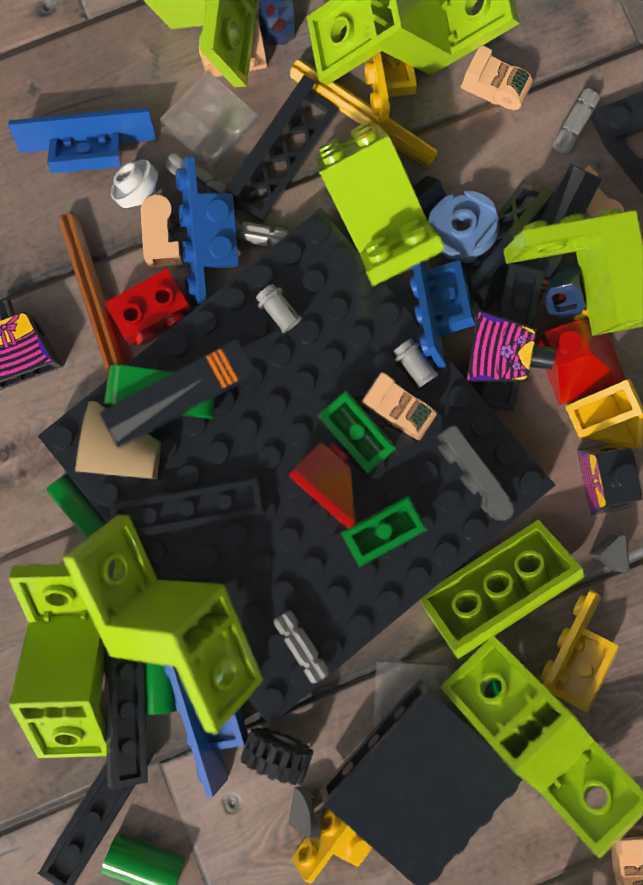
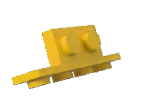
(389, 79)
(581, 660)
(335, 840)

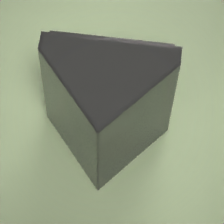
(613, 553)

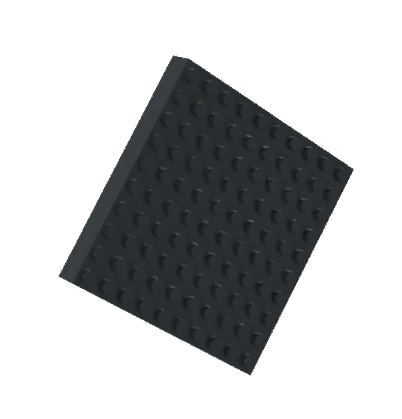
(271, 423)

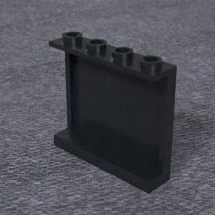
(420, 786)

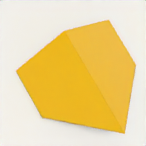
(610, 416)

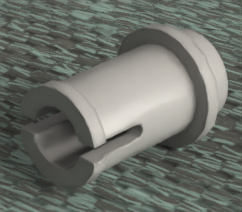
(278, 308)
(415, 362)

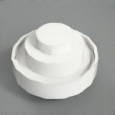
(134, 183)

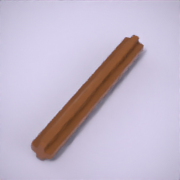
(91, 290)

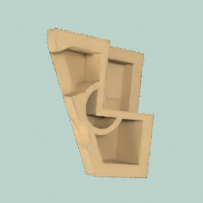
(100, 454)

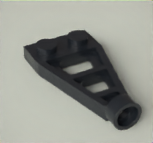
(614, 125)

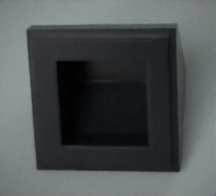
(429, 193)

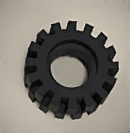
(276, 756)

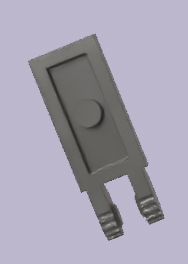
(476, 475)

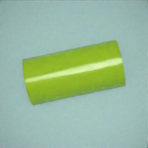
(500, 588)

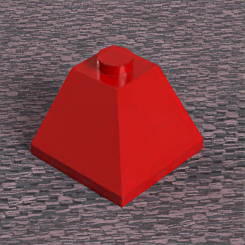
(581, 361)
(327, 481)

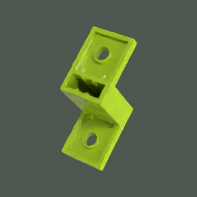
(413, 31)
(225, 32)
(377, 202)
(608, 259)
(165, 621)
(58, 666)
(546, 745)

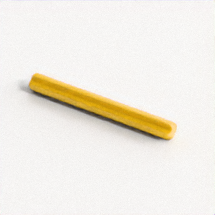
(361, 113)

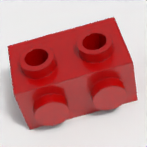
(148, 308)

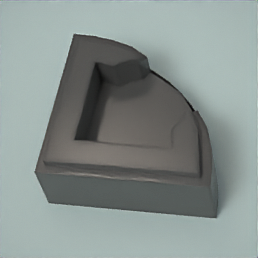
(303, 814)

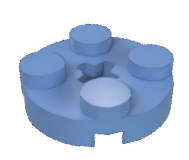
(483, 225)

